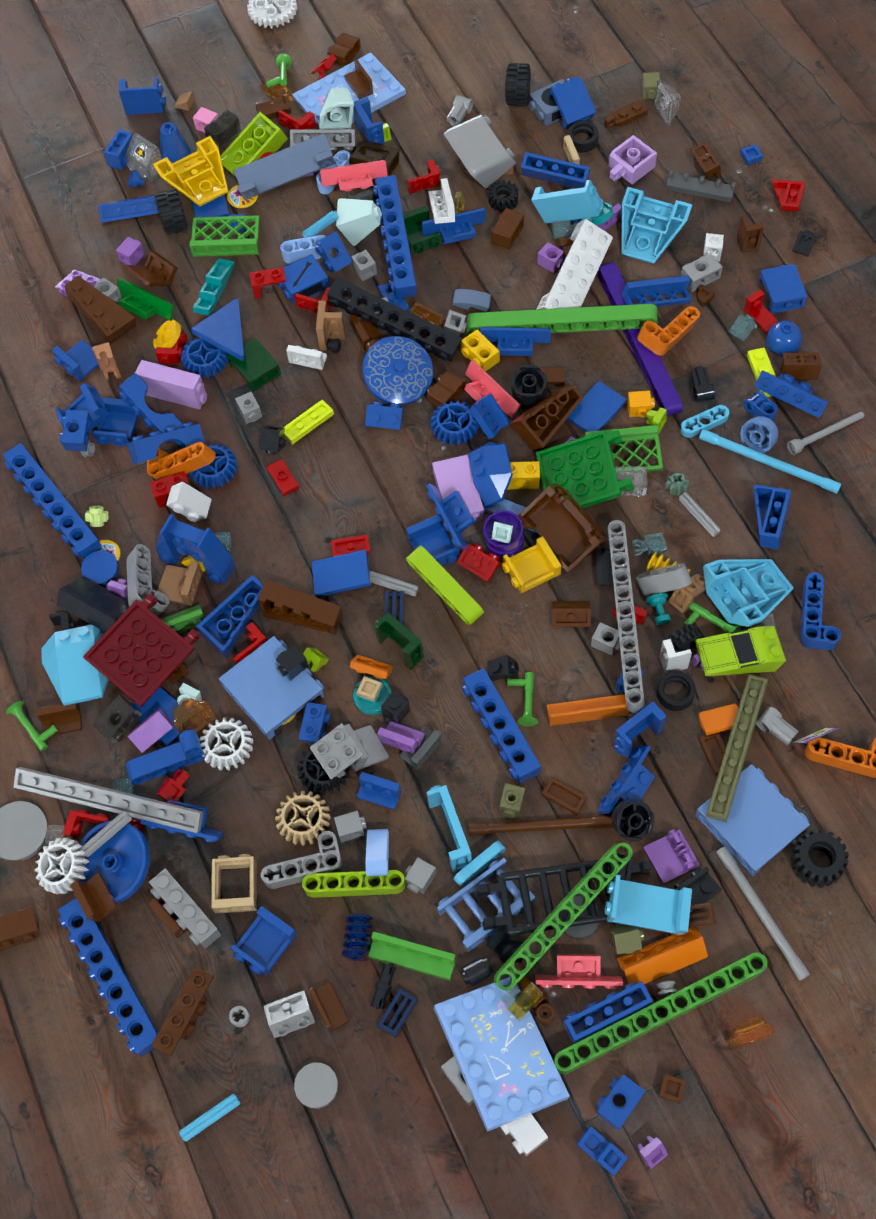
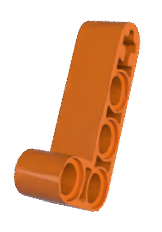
(662, 340)
(185, 460)
(846, 754)

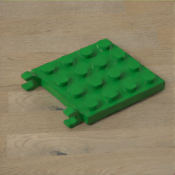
(584, 468)

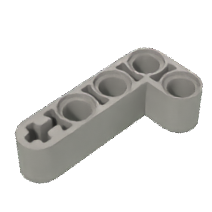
(140, 580)
(301, 864)

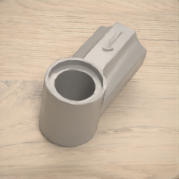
(460, 107)
(772, 722)

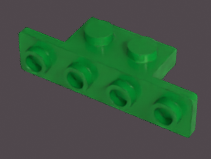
(142, 302)

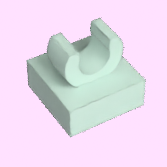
(188, 692)

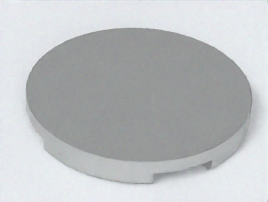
(21, 830)

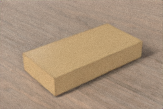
(570, 150)

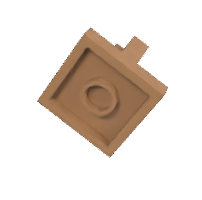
(328, 325)

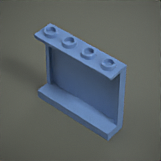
(266, 694)
(758, 821)

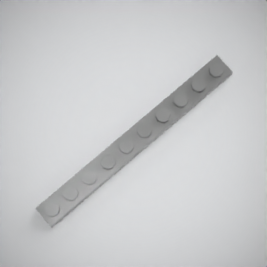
(108, 799)

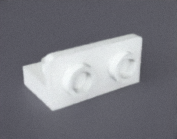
(306, 357)

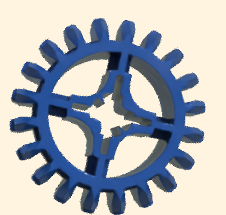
(194, 356)
(451, 428)
(225, 468)

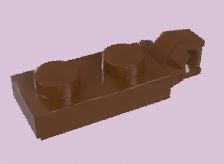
(626, 114)

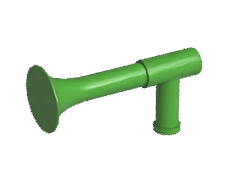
(282, 61)
(700, 611)
(527, 718)
(39, 740)

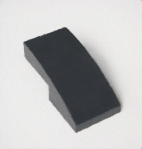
(604, 573)

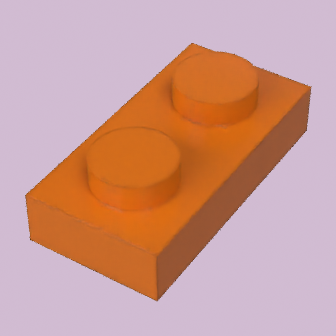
(366, 665)

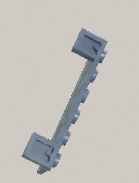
(284, 166)

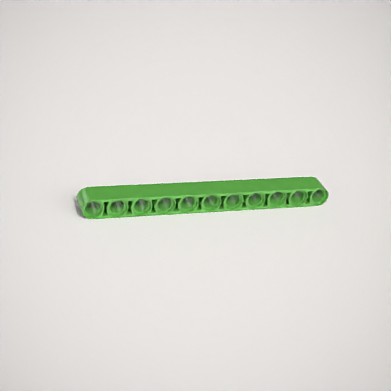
(568, 318)
(668, 1004)

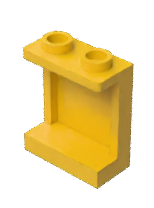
(532, 566)

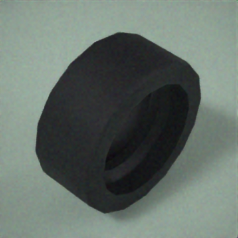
(584, 127)
(676, 677)

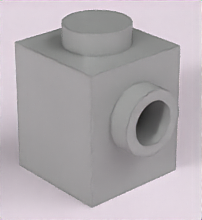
(455, 323)
(248, 407)
(419, 876)

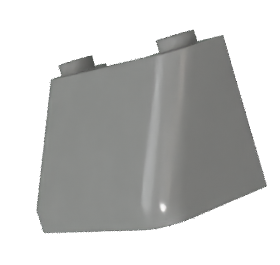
(480, 149)

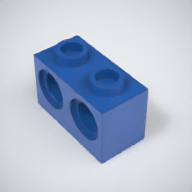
(117, 149)

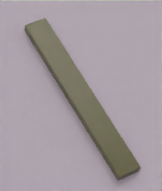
(737, 748)

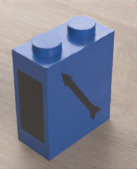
(304, 278)

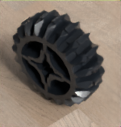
(310, 761)

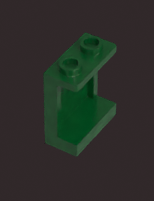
(413, 226)
(258, 365)
(411, 645)

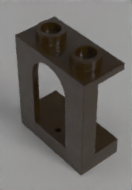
(359, 156)

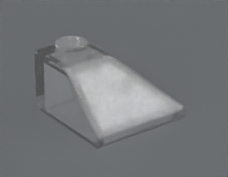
(666, 101)

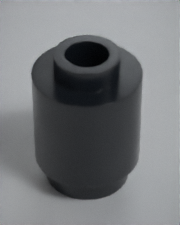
(476, 971)

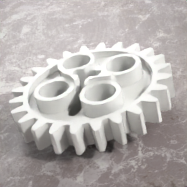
(271, 11)

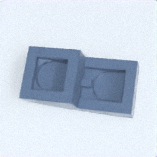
(470, 298)

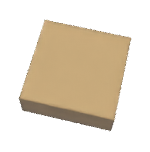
(369, 689)

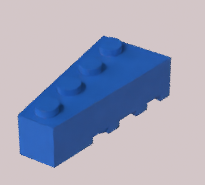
(230, 618)

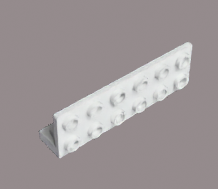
(578, 268)

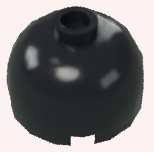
(632, 819)

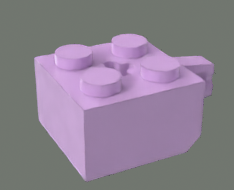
(631, 160)

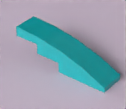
(214, 286)

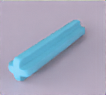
(320, 224)
(209, 1117)

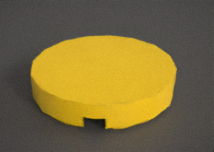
(167, 334)

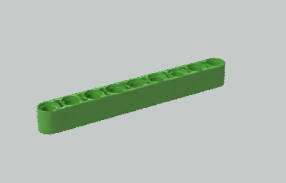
(553, 918)

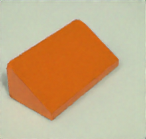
(718, 719)

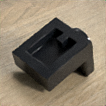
(804, 243)

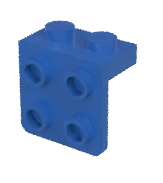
(77, 361)

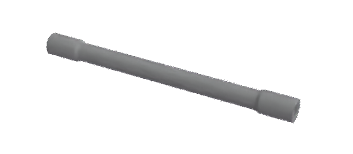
(793, 960)

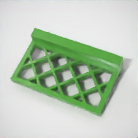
(225, 246)
(636, 435)

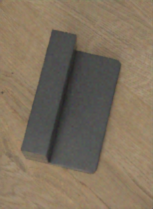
(430, 743)

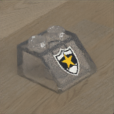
(141, 156)

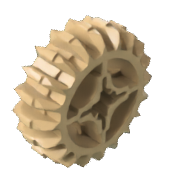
(309, 813)

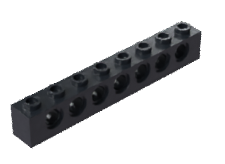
(390, 311)

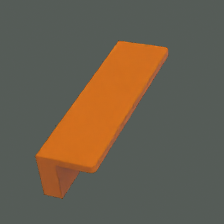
(587, 710)
(663, 957)

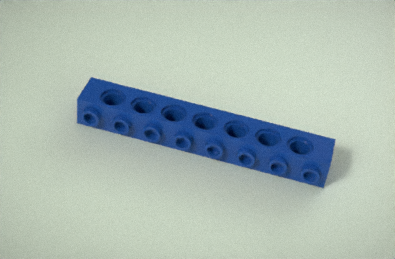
(396, 237)
(20, 457)
(137, 1044)

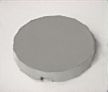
(316, 1085)

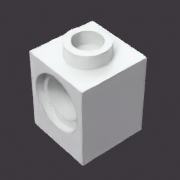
(713, 245)

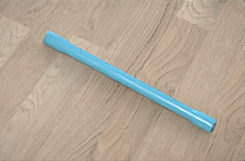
(824, 483)

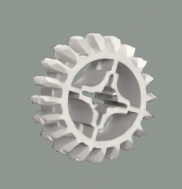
(217, 731)
(53, 866)

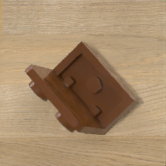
(155, 272)

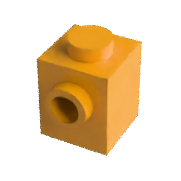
(639, 403)

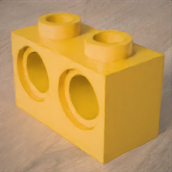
(481, 349)

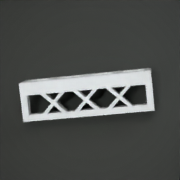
(447, 211)

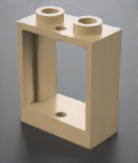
(235, 904)

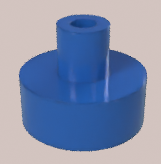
(135, 179)

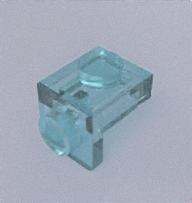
(743, 327)

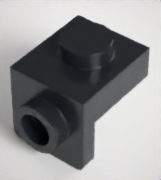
(62, 618)
(502, 668)

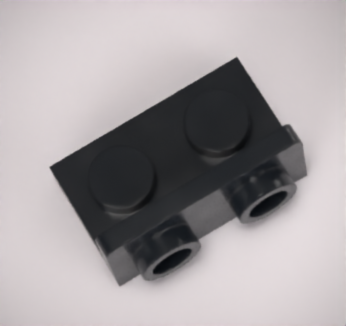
(702, 886)

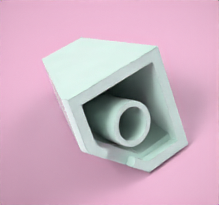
(337, 110)
(357, 218)

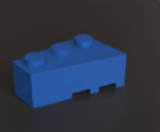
(771, 514)

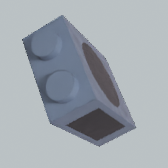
(545, 105)

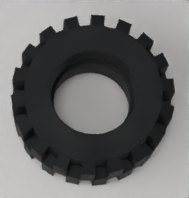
(517, 84)
(171, 211)
(827, 844)

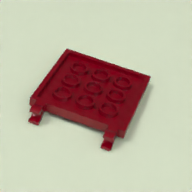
(140, 651)

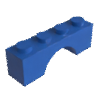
(134, 392)
(145, 449)

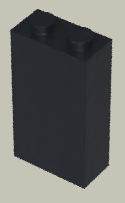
(92, 603)

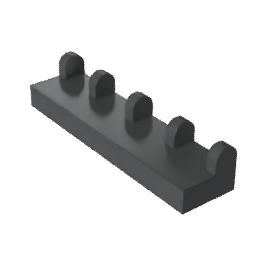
(700, 187)

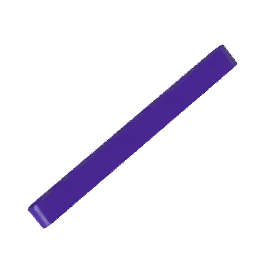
(650, 363)

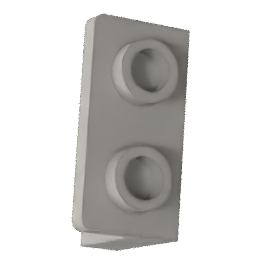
(289, 1014)

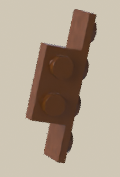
(184, 1013)

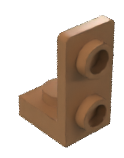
(684, 596)

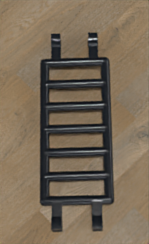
(500, 888)

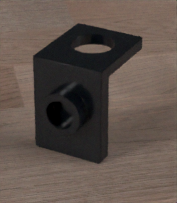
(504, 944)

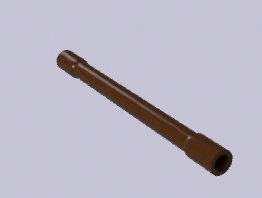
(485, 828)

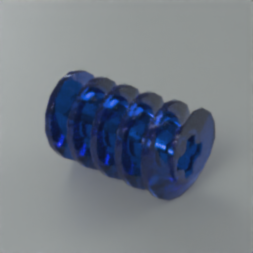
(355, 937)

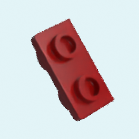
(479, 562)

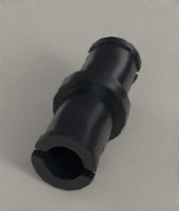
(383, 986)

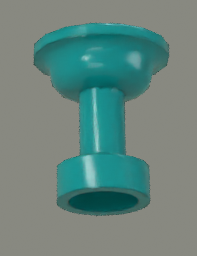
(657, 601)

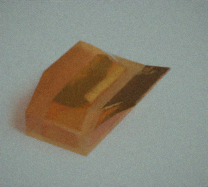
(277, 91)
(428, 315)
(192, 715)
(750, 1032)

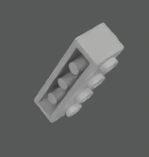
(336, 137)
(186, 910)

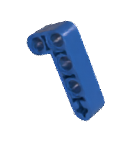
(814, 610)
(166, 759)

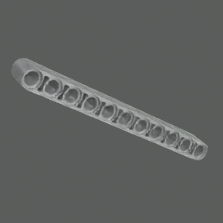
(628, 621)

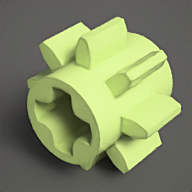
(96, 516)

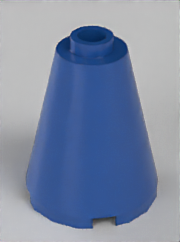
(172, 143)

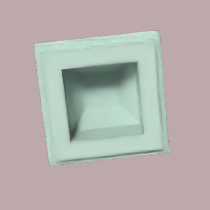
(502, 532)

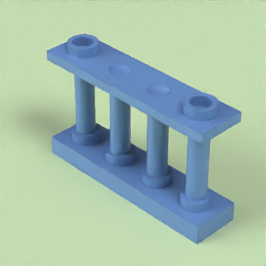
(471, 937)

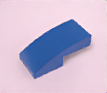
(601, 1150)

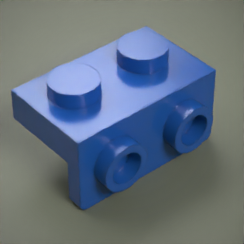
(489, 415)
(384, 416)
(314, 723)

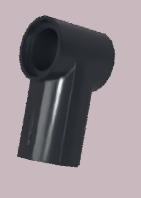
(702, 388)

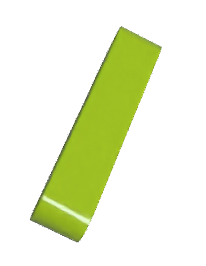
(444, 585)
(345, 878)

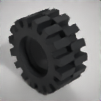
(503, 188)
(685, 638)

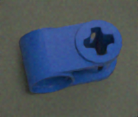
(760, 406)

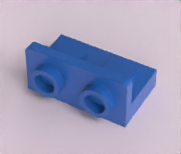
(379, 791)

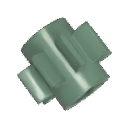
(677, 484)

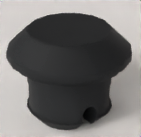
(334, 345)

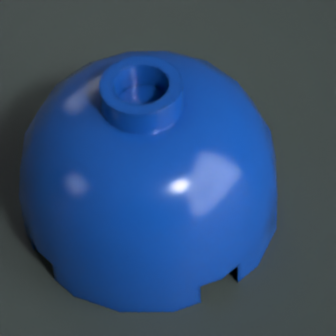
(784, 338)

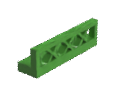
(185, 619)
(412, 956)

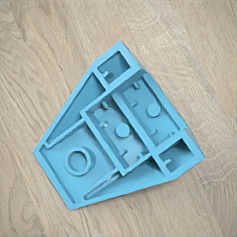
(650, 225)
(745, 588)
(68, 670)

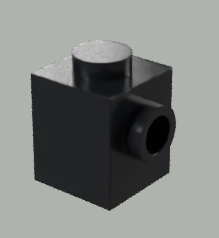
(272, 439)
(291, 663)
(396, 707)

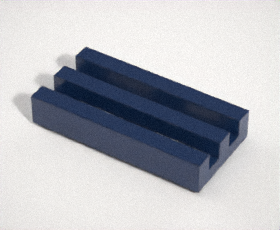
(394, 595)
(388, 1029)

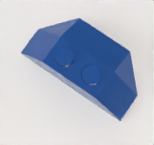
(491, 471)

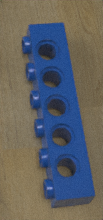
(522, 770)

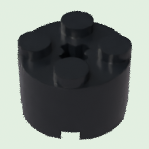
(529, 385)

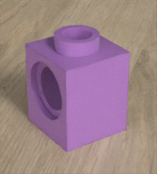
(130, 251)
(551, 258)

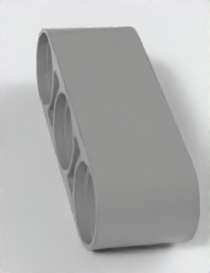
(664, 579)

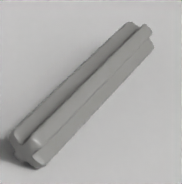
(699, 514)
(393, 583)
(106, 833)

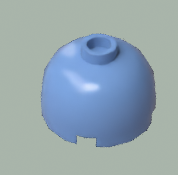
(759, 433)

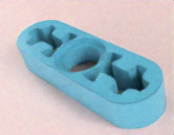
(708, 414)
(479, 864)

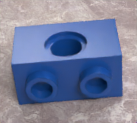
(341, 257)
(75, 440)
(616, 1115)

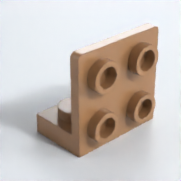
(181, 583)

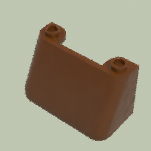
(563, 526)

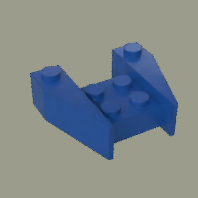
(182, 539)

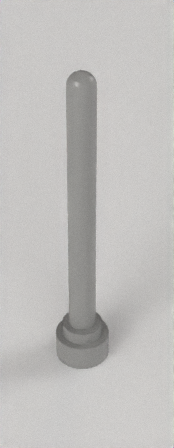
(796, 445)

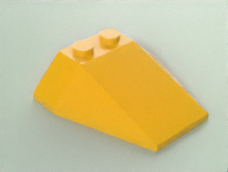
(196, 175)

